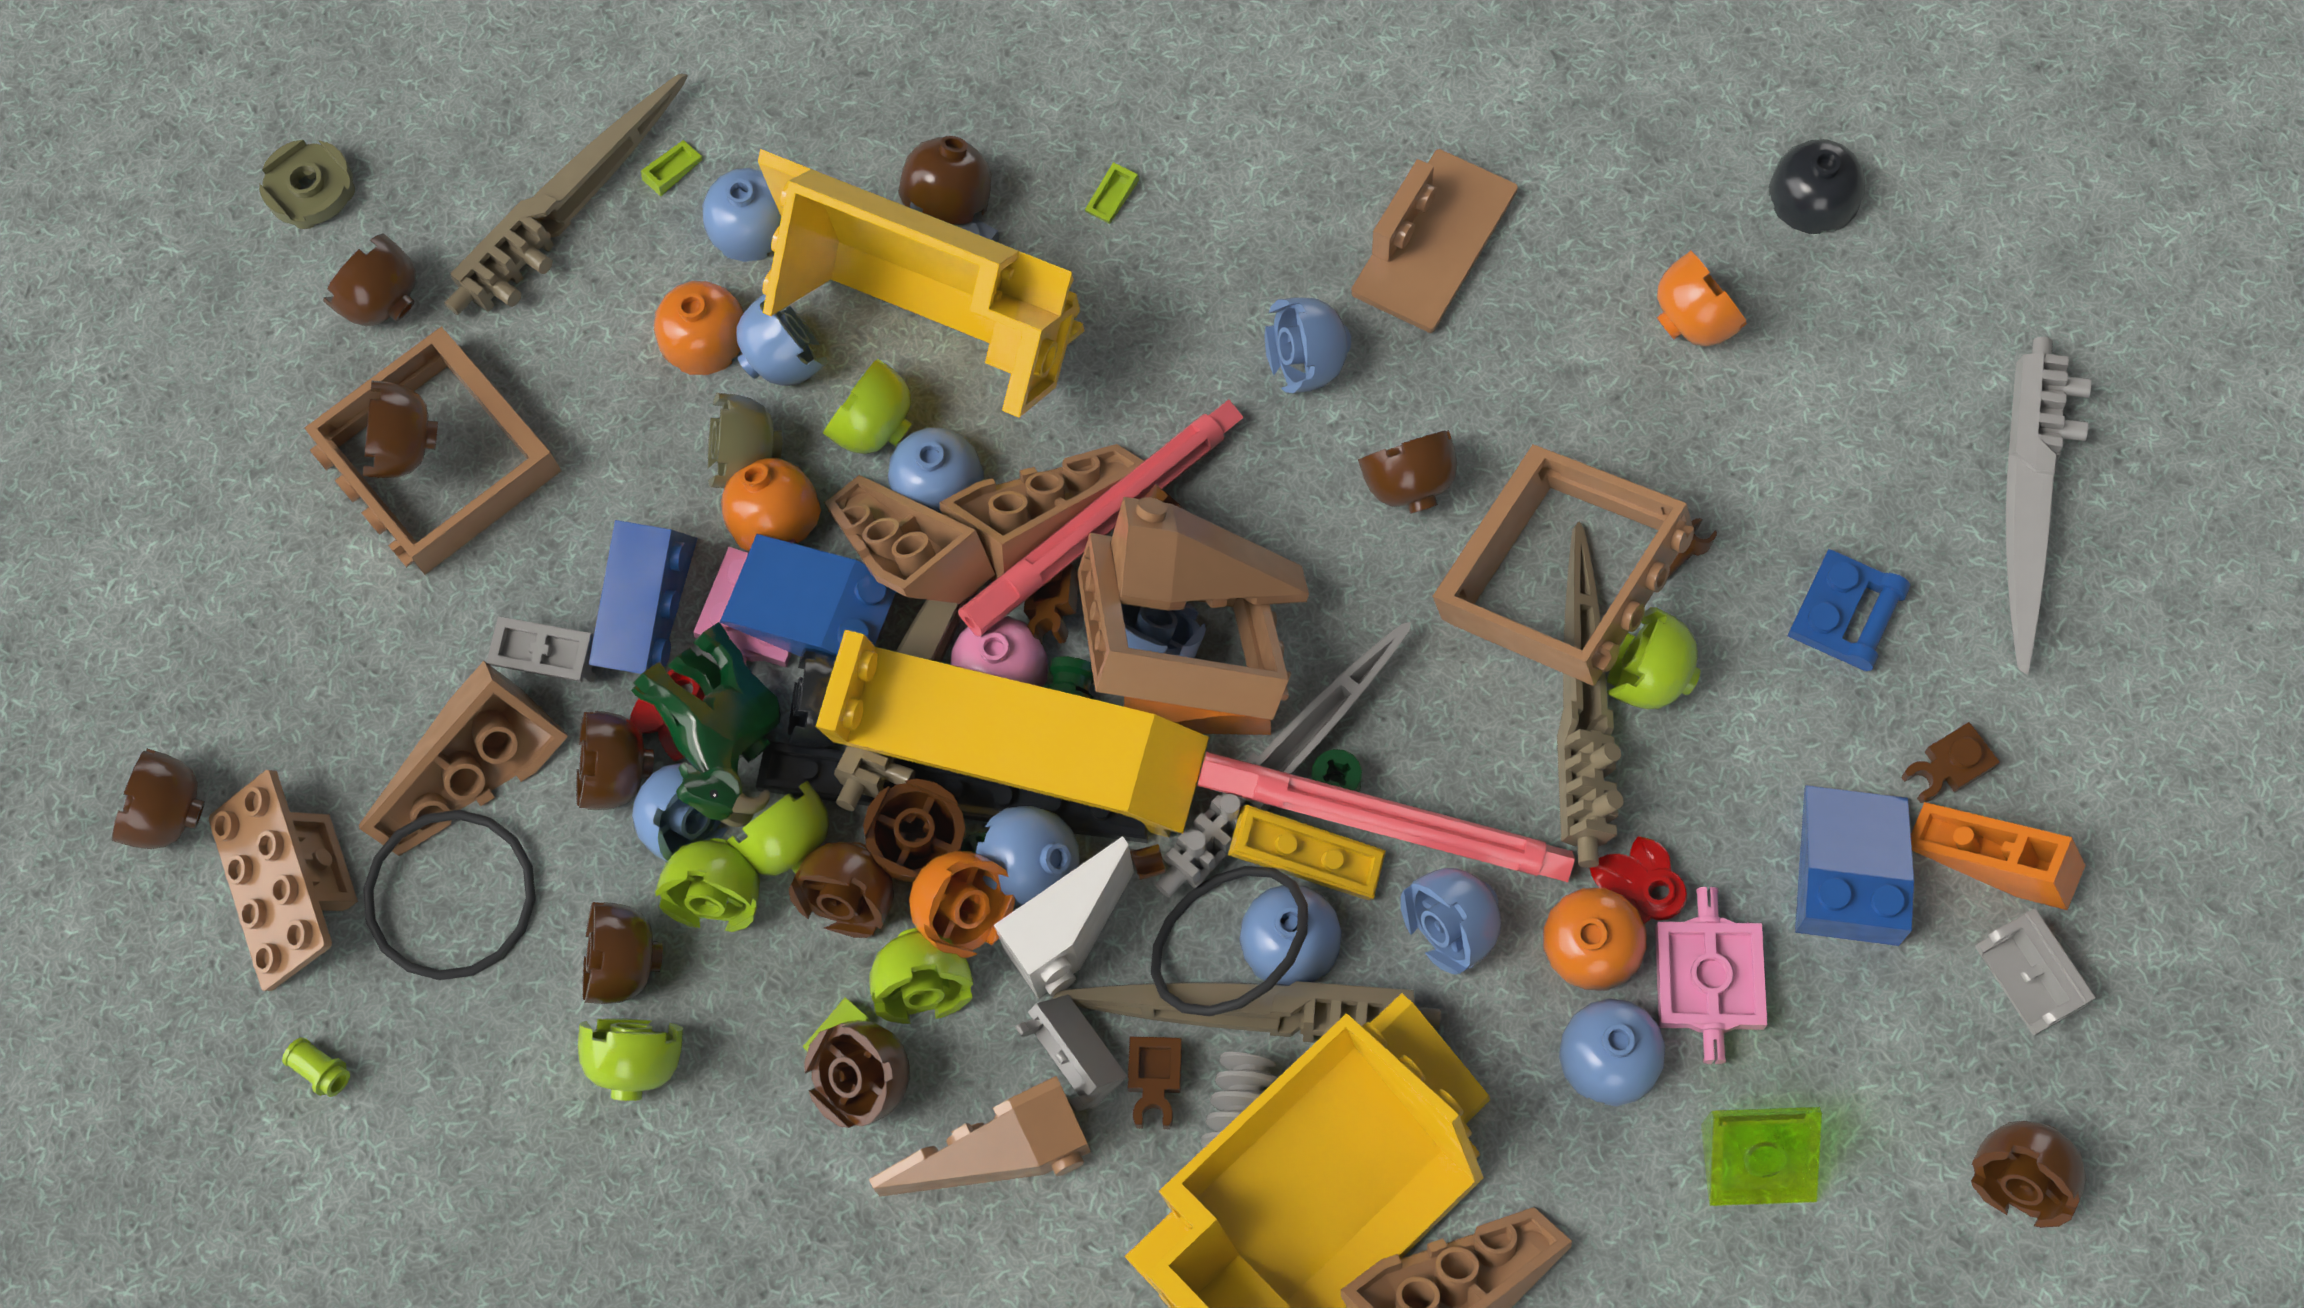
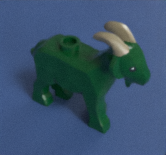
(717, 729)

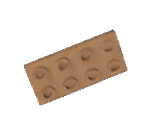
(1432, 238)
(280, 876)

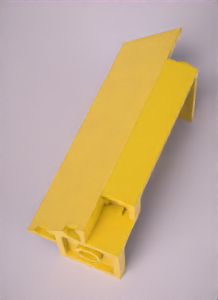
(925, 268)
(1321, 1172)

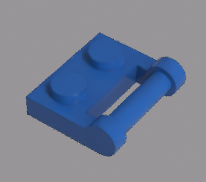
(1833, 602)

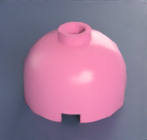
(1003, 651)

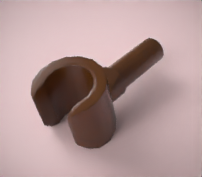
(1697, 547)
(1148, 861)

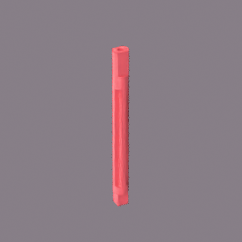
(1099, 518)
(1385, 817)

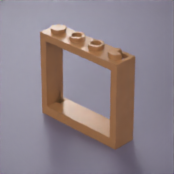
(414, 370)
(1505, 522)
(1175, 678)

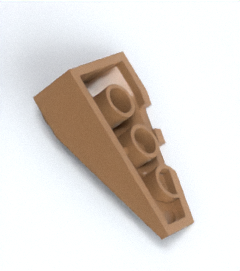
(1028, 510)
(909, 543)
(1177, 557)
(471, 748)
(1026, 1139)
(1472, 1272)

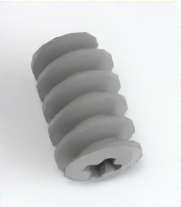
(1242, 1084)

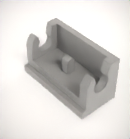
(542, 650)
(2035, 972)
(1074, 1050)

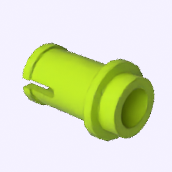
(325, 1074)

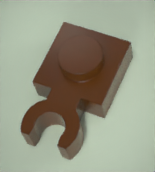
(1051, 603)
(1954, 759)
(1154, 1070)

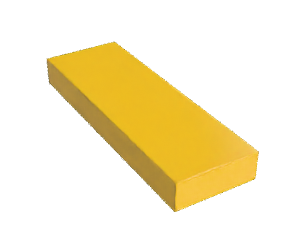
(1307, 852)

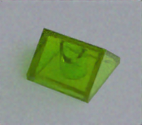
(1762, 1155)

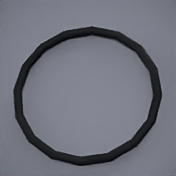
(387, 848)
(1274, 977)

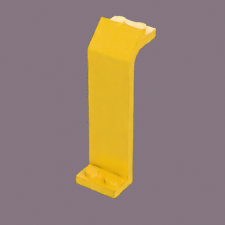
(1013, 733)

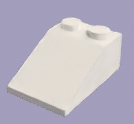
(1060, 925)

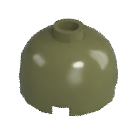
(740, 436)

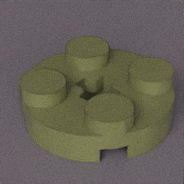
(310, 205)

